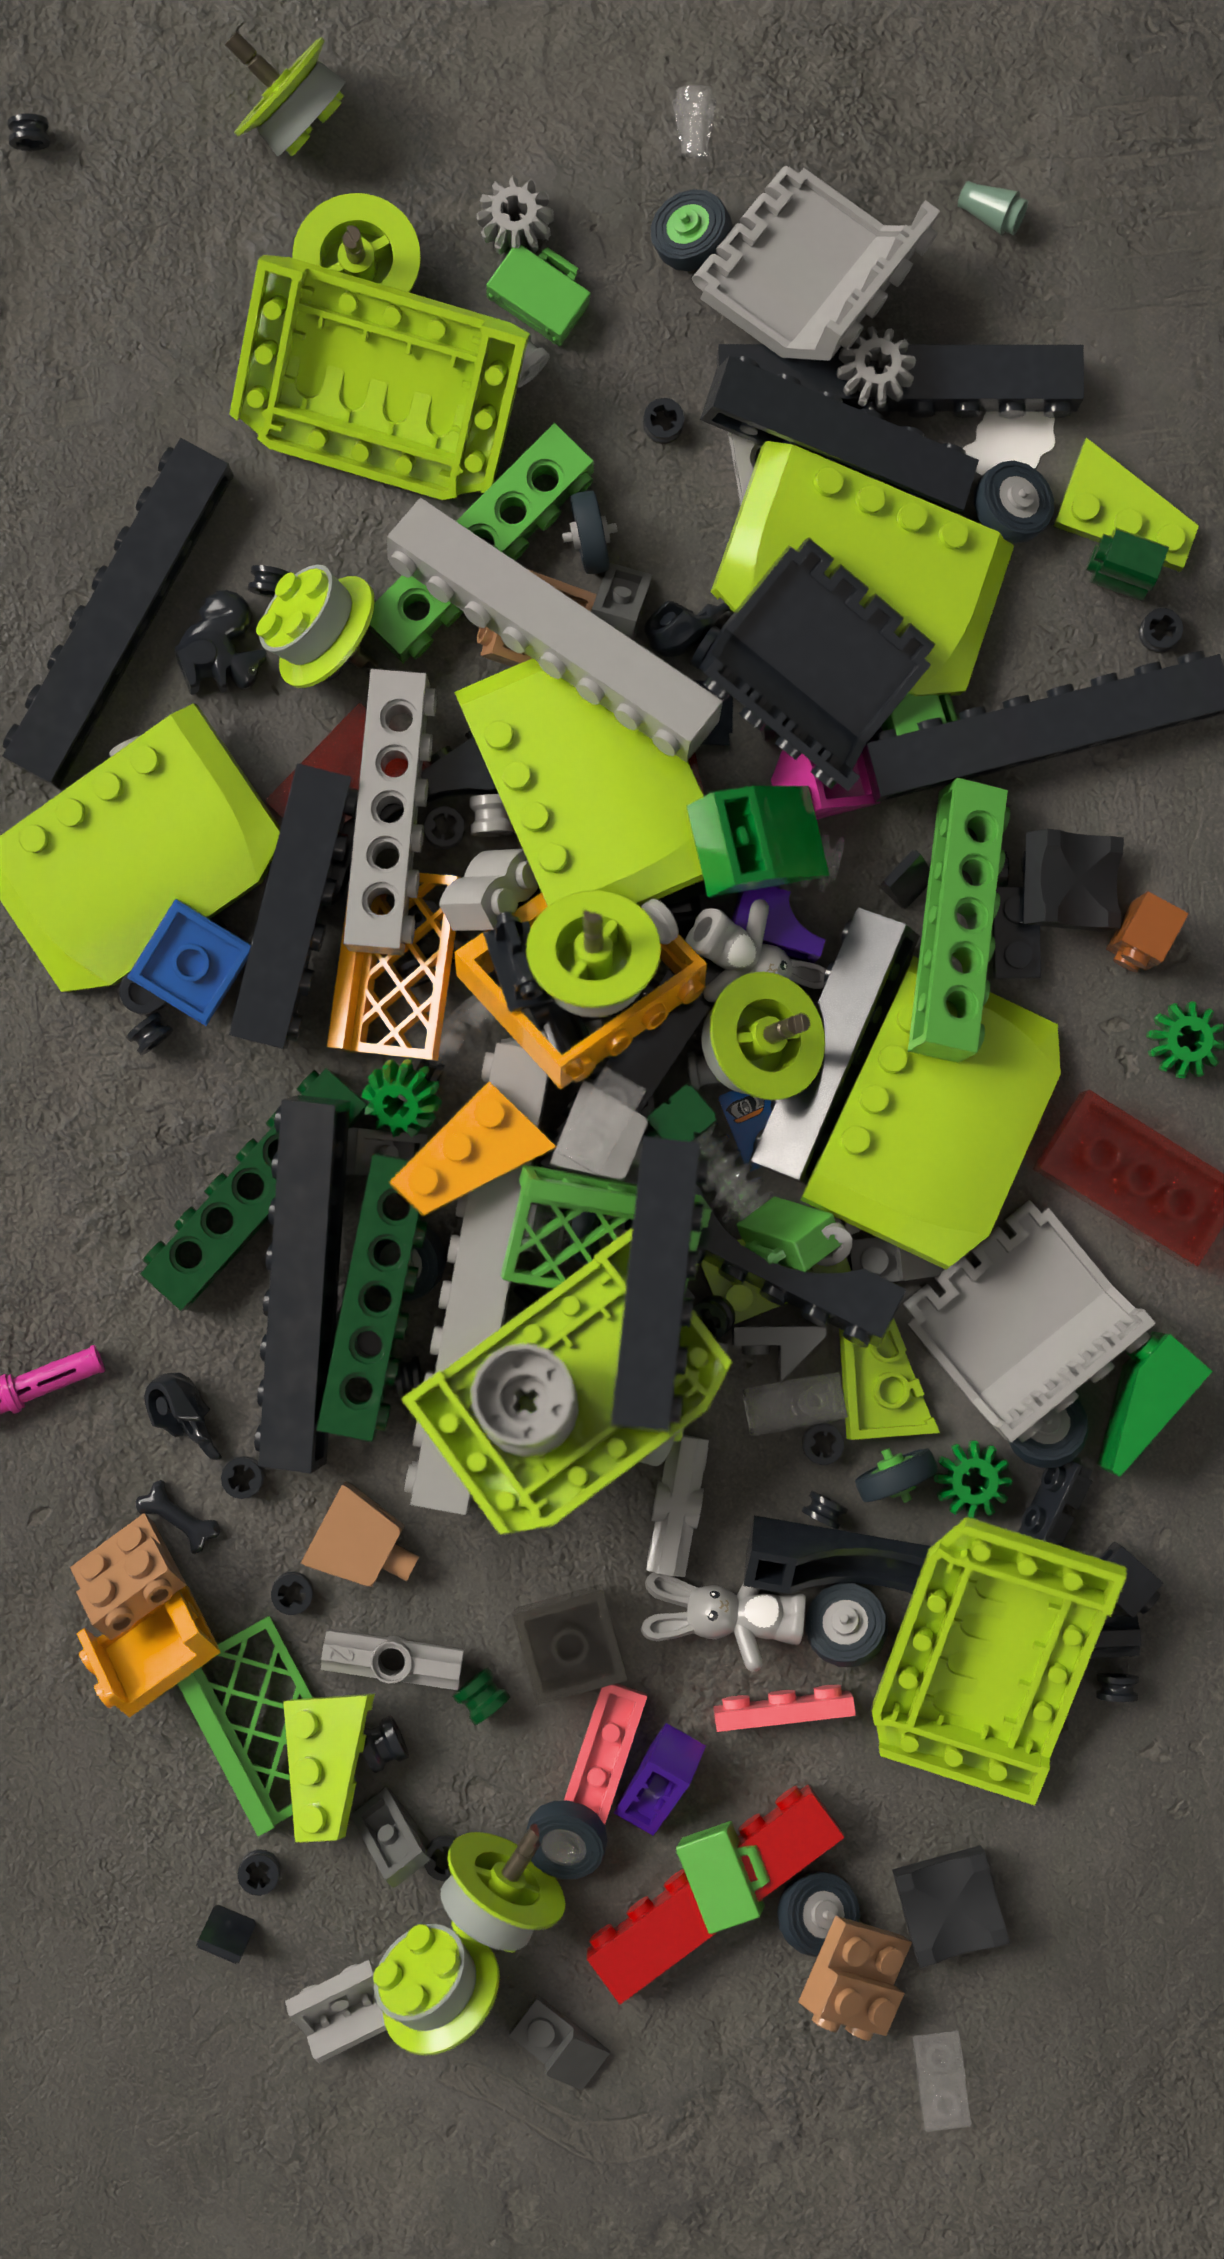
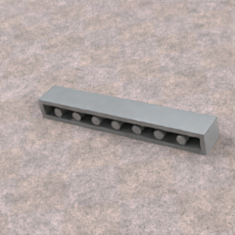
(553, 630)

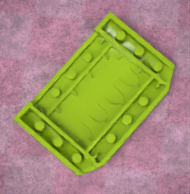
(376, 379)
(909, 552)
(582, 789)
(128, 839)
(935, 1140)
(583, 1329)
(992, 1657)

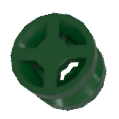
(481, 1696)

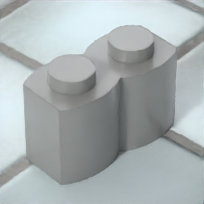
(490, 886)

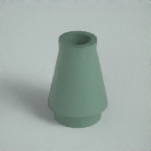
(996, 207)

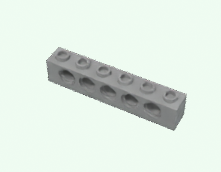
(387, 696)

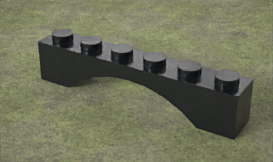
(449, 775)
(851, 1300)
(800, 1556)

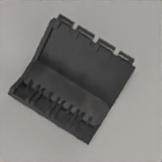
(816, 661)

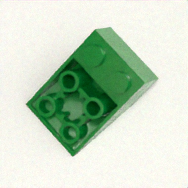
(756, 838)

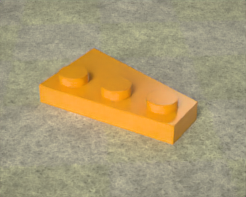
(469, 1151)

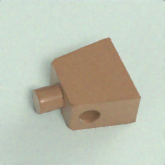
(359, 1540)

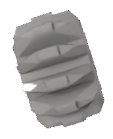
(511, 200)
(864, 378)

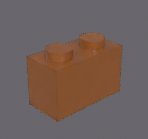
(1146, 932)

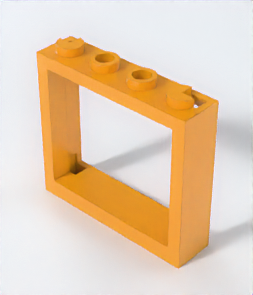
(474, 964)

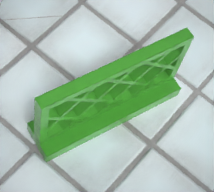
(579, 1195)
(221, 1732)

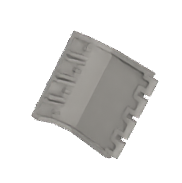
(809, 266)
(1025, 1322)

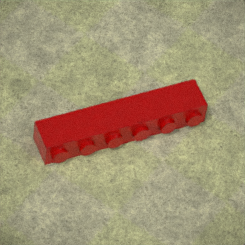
(672, 1925)

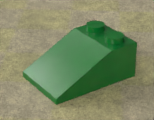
(1148, 1394)

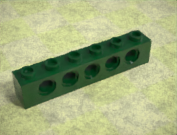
(164, 1266)
(340, 1410)

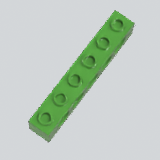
(552, 455)
(933, 1028)

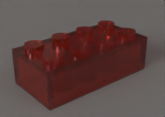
(1136, 1178)

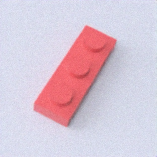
(783, 1708)
(605, 1748)

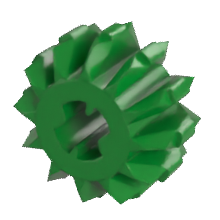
(1182, 1056)
(390, 1109)
(984, 1468)

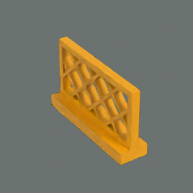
(357, 977)

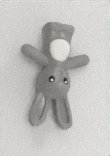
(743, 952)
(718, 1612)

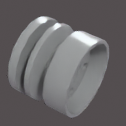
(532, 1373)

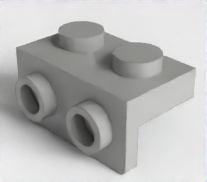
(338, 2011)

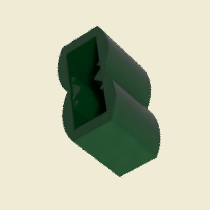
(1126, 563)

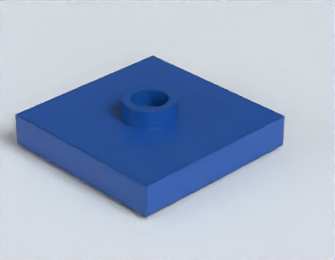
(190, 962)

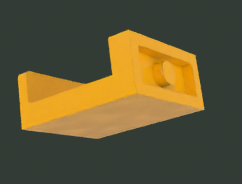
(149, 1655)

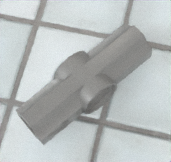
(677, 1506)
(361, 1653)

